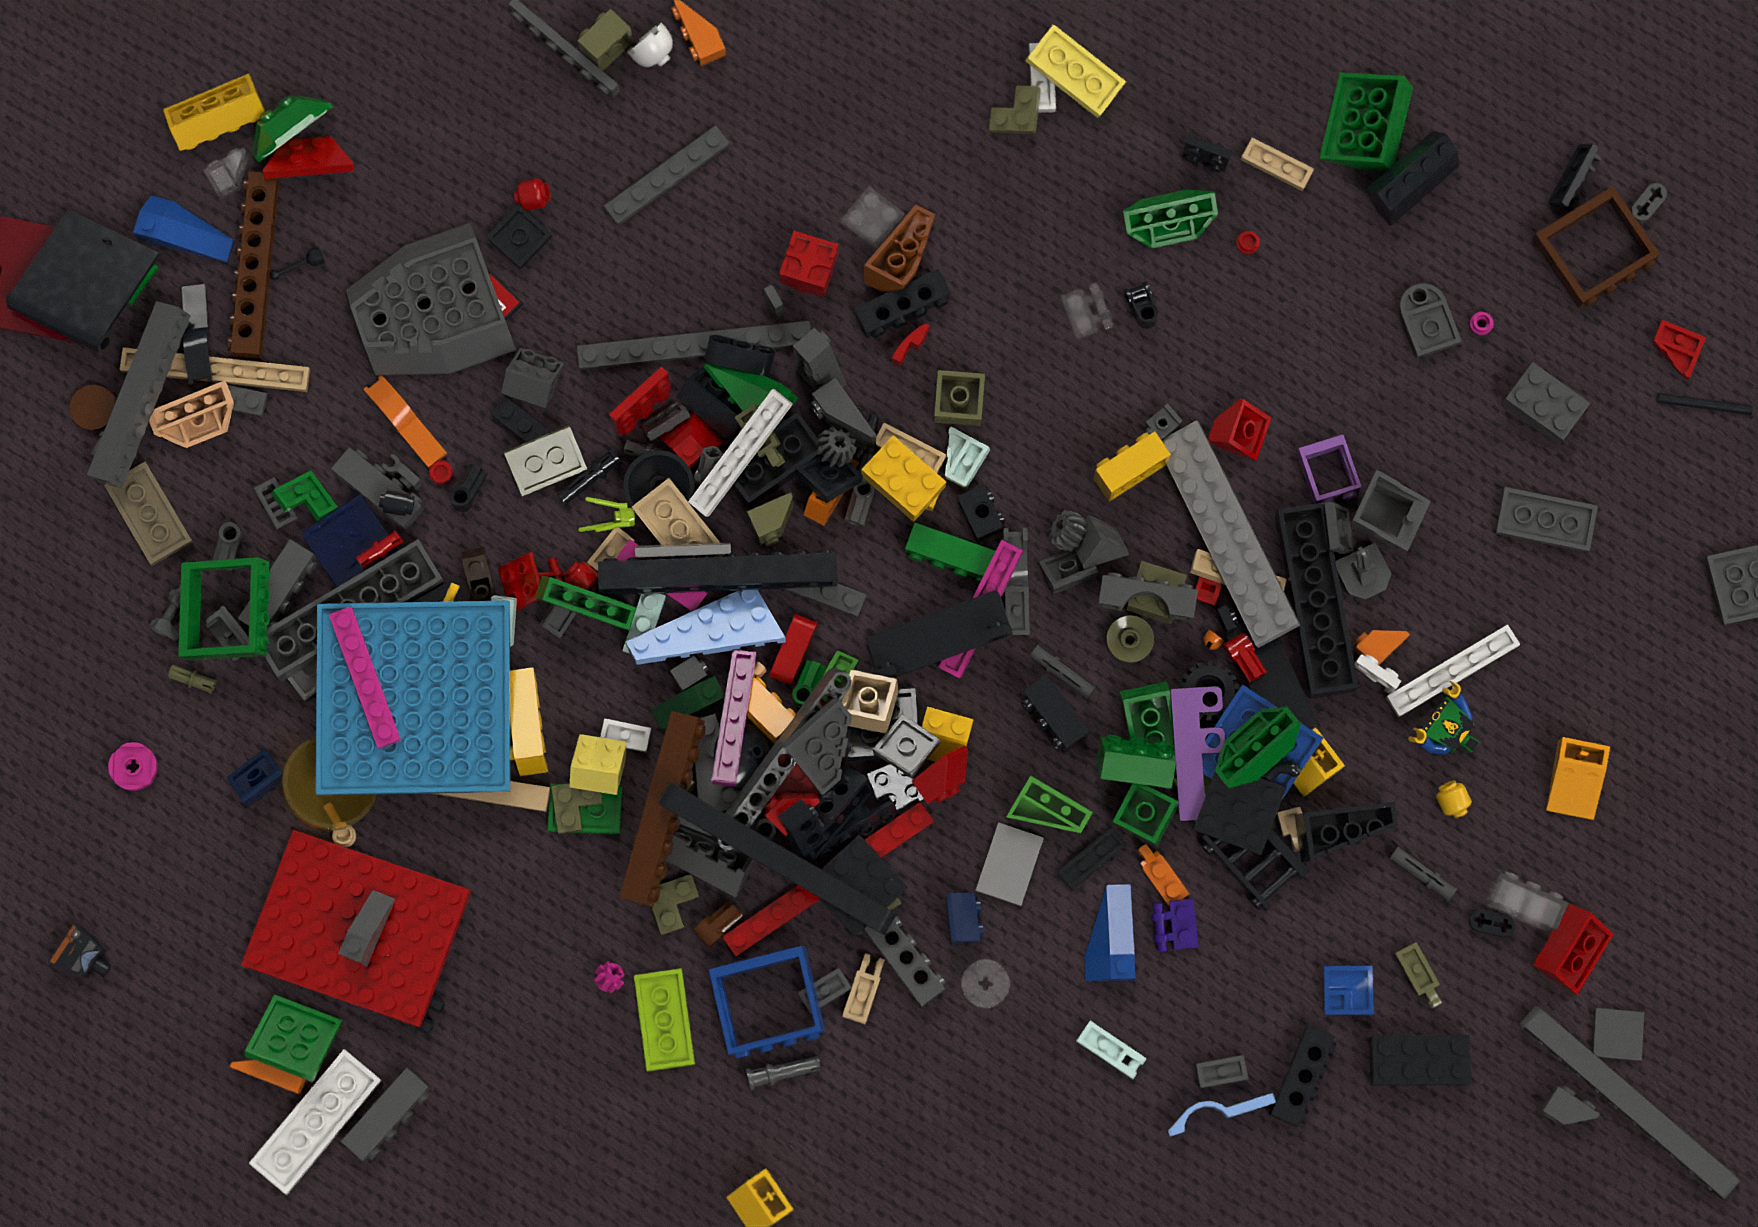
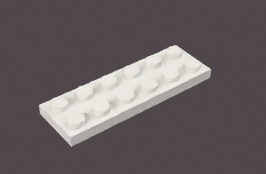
(315, 1121)

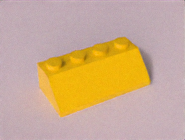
(214, 112)

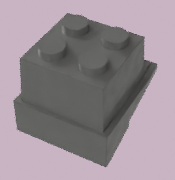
(1390, 512)

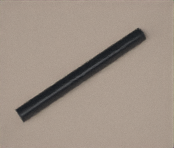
(1705, 404)

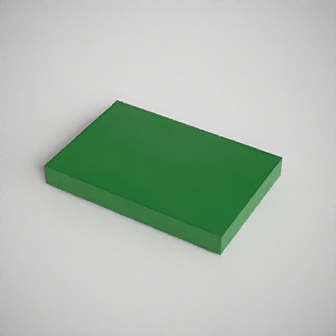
(595, 819)

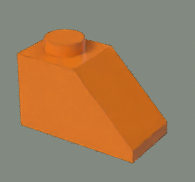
(1380, 643)

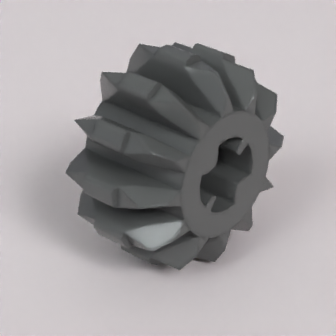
(835, 446)
(1067, 530)

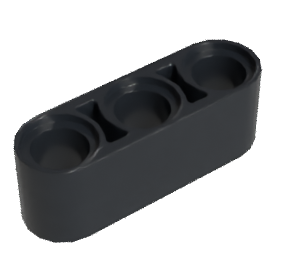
(739, 355)

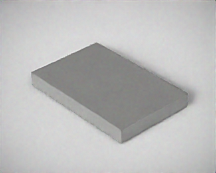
(1009, 864)

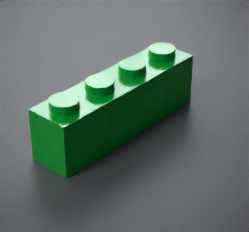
(949, 552)
(585, 602)

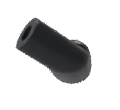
(1284, 766)

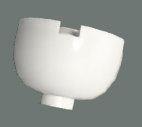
(652, 47)

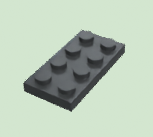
(1546, 519)

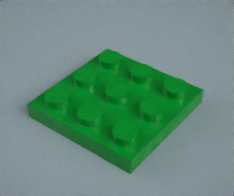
(293, 1038)

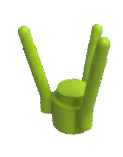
(622, 518)

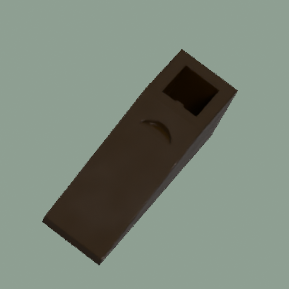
(478, 574)

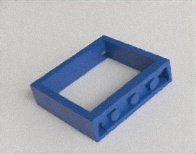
(717, 975)

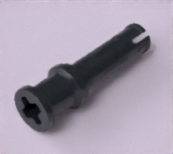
(597, 470)

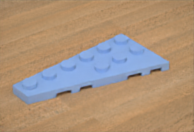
(714, 628)

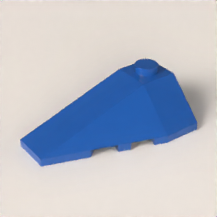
(174, 227)
(1112, 940)

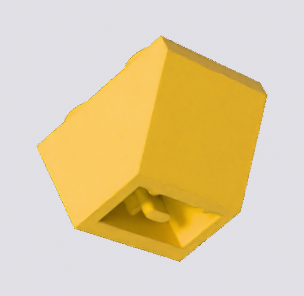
(1319, 768)
(760, 1201)

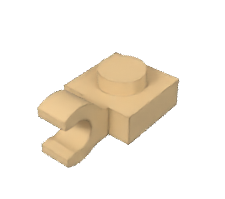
(1288, 825)

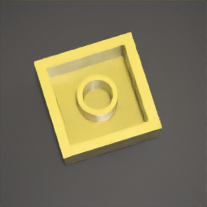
(598, 764)

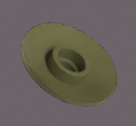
(1136, 628)

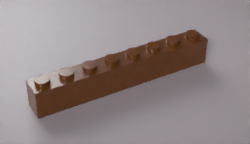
(657, 823)

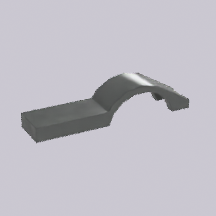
(1017, 588)

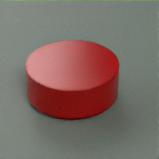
(441, 472)

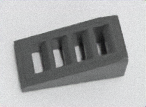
(264, 486)

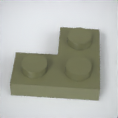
(1021, 117)
(567, 805)
(671, 895)

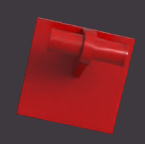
(522, 579)

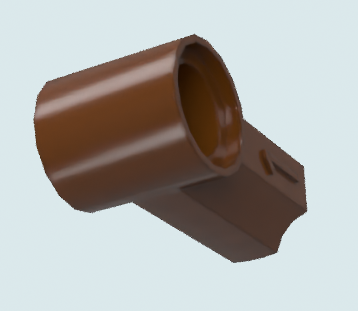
(715, 926)

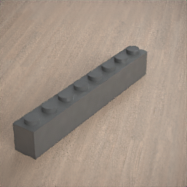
(139, 394)

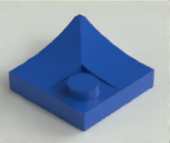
(1348, 990)

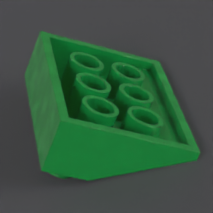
(1366, 121)

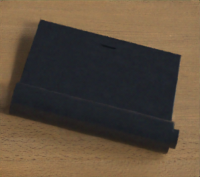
(81, 281)

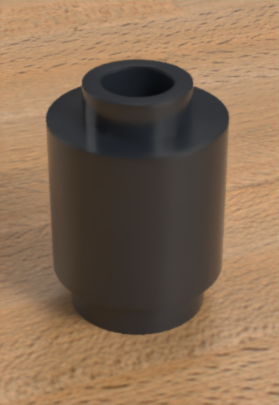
(397, 502)

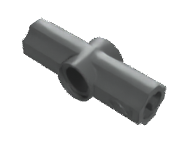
(860, 504)

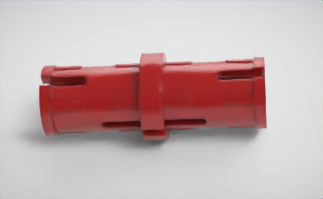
(379, 549)

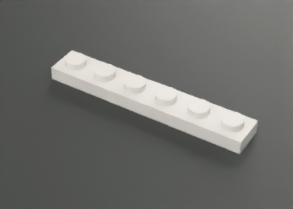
(740, 452)
(1453, 670)

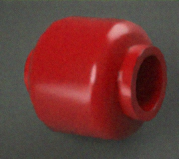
(532, 194)
(582, 576)

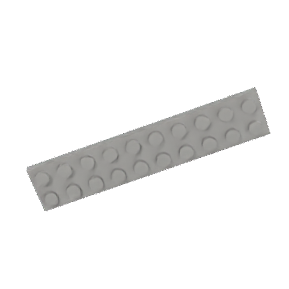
(1228, 535)

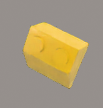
(949, 728)

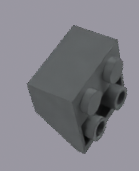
(532, 377)

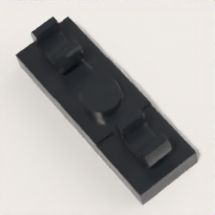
(1574, 176)

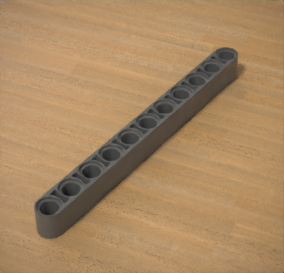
(1630, 1102)

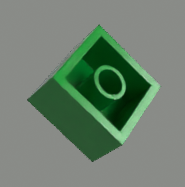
(1146, 812)

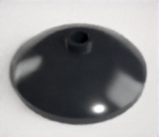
(656, 466)
(754, 741)

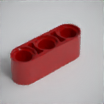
(792, 651)

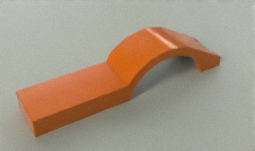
(405, 421)

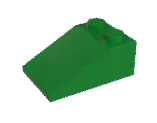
(1149, 713)

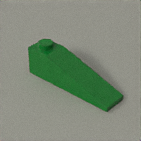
(747, 387)

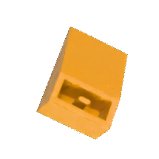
(1577, 778)

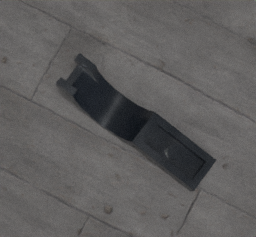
(196, 334)

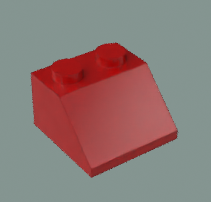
(943, 777)
(783, 801)

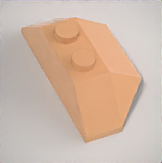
(194, 416)

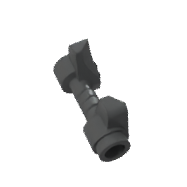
(162, 625)

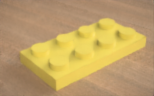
(1075, 71)

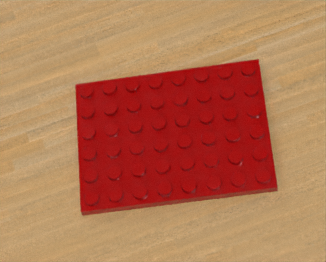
(316, 902)

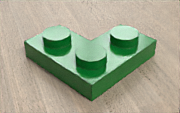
(305, 490)

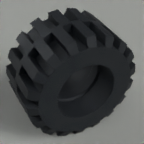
(1220, 676)

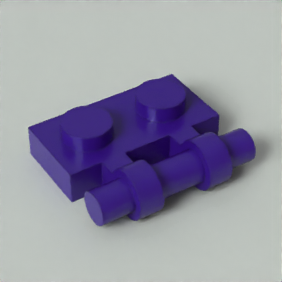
(1182, 924)

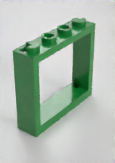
(191, 606)

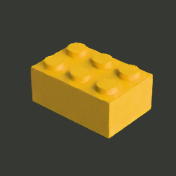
(1131, 465)
(903, 478)

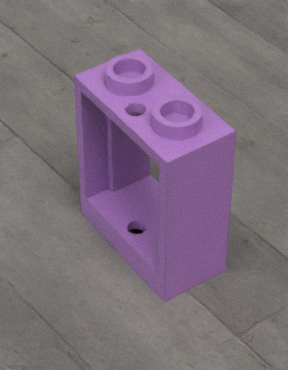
(1323, 447)

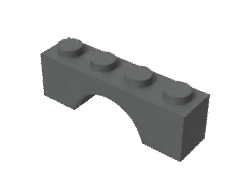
(1177, 601)

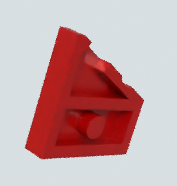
(1678, 346)

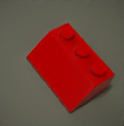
(1573, 948)

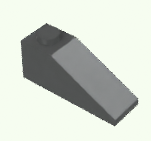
(367, 928)

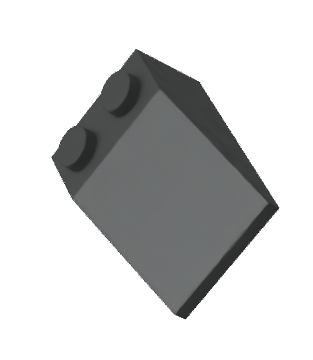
(838, 410)

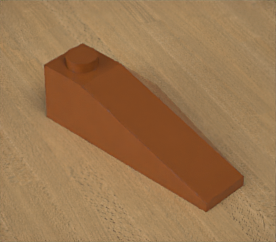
(900, 253)

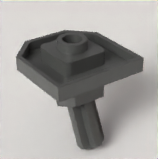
(1364, 572)

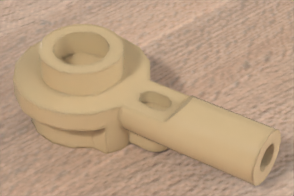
(344, 837)

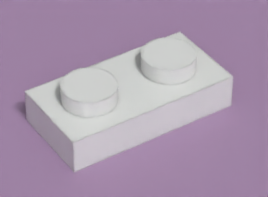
(635, 736)

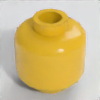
(1453, 799)

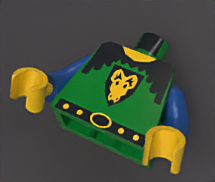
(1448, 725)

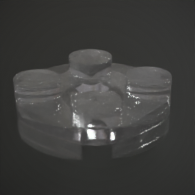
(995, 974)

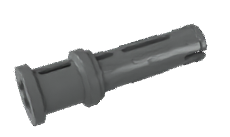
(771, 1074)

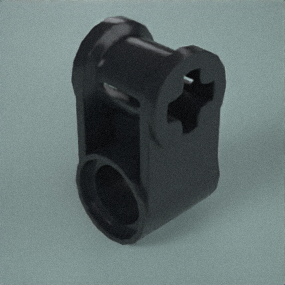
(1141, 301)

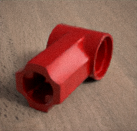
(1242, 652)

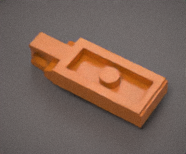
(1161, 875)

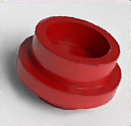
(1248, 242)

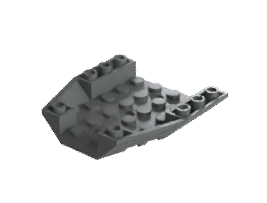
(456, 327)

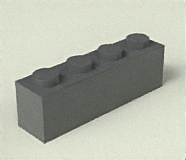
(371, 482)
(285, 580)
(386, 1115)

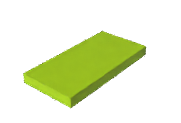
(664, 1020)

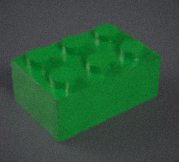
(1135, 761)

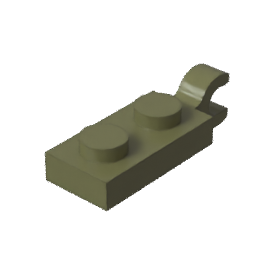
(769, 446)
(1419, 973)

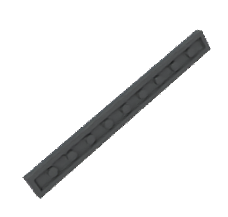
(684, 345)

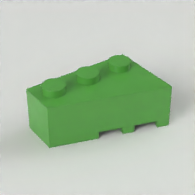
(1049, 807)

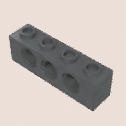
(921, 992)

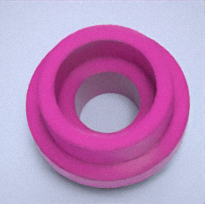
(1481, 316)

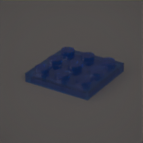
(344, 536)

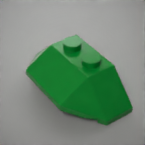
(285, 122)
(1170, 217)
(1257, 746)

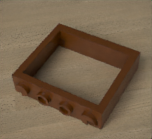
(1542, 241)

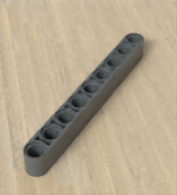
(770, 762)

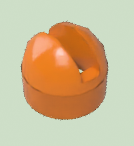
(1213, 638)

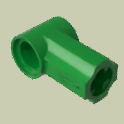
(808, 681)

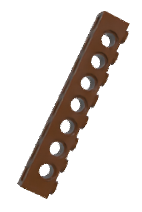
(252, 346)

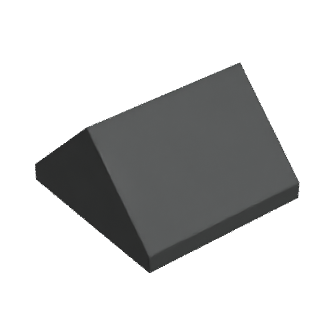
(1100, 543)
(1065, 571)

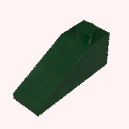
(690, 702)

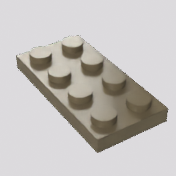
(149, 515)

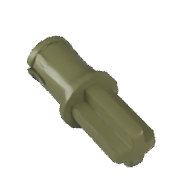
(192, 678)

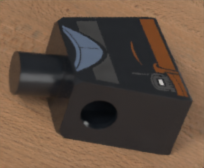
(80, 954)

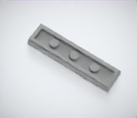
(683, 549)

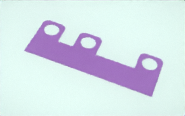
(1190, 745)

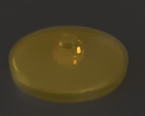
(319, 811)

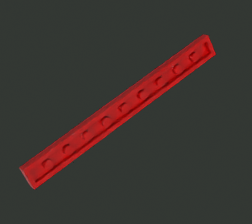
(799, 899)

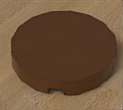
(92, 407)

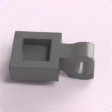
(407, 477)

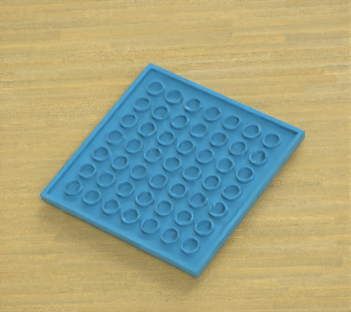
(446, 691)

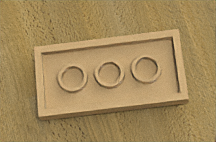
(673, 518)

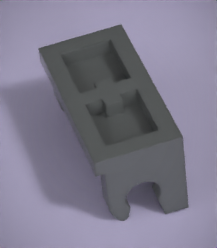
(227, 629)

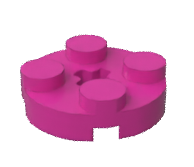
(124, 756)

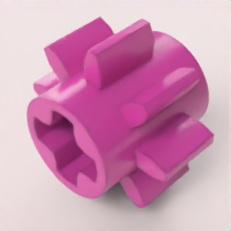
(609, 977)

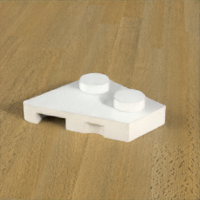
(1369, 667)

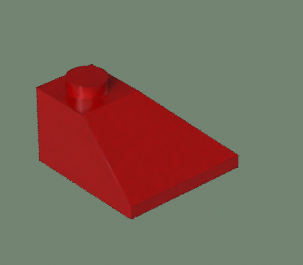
(1240, 429)
(690, 438)

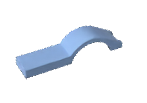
(1178, 1126)

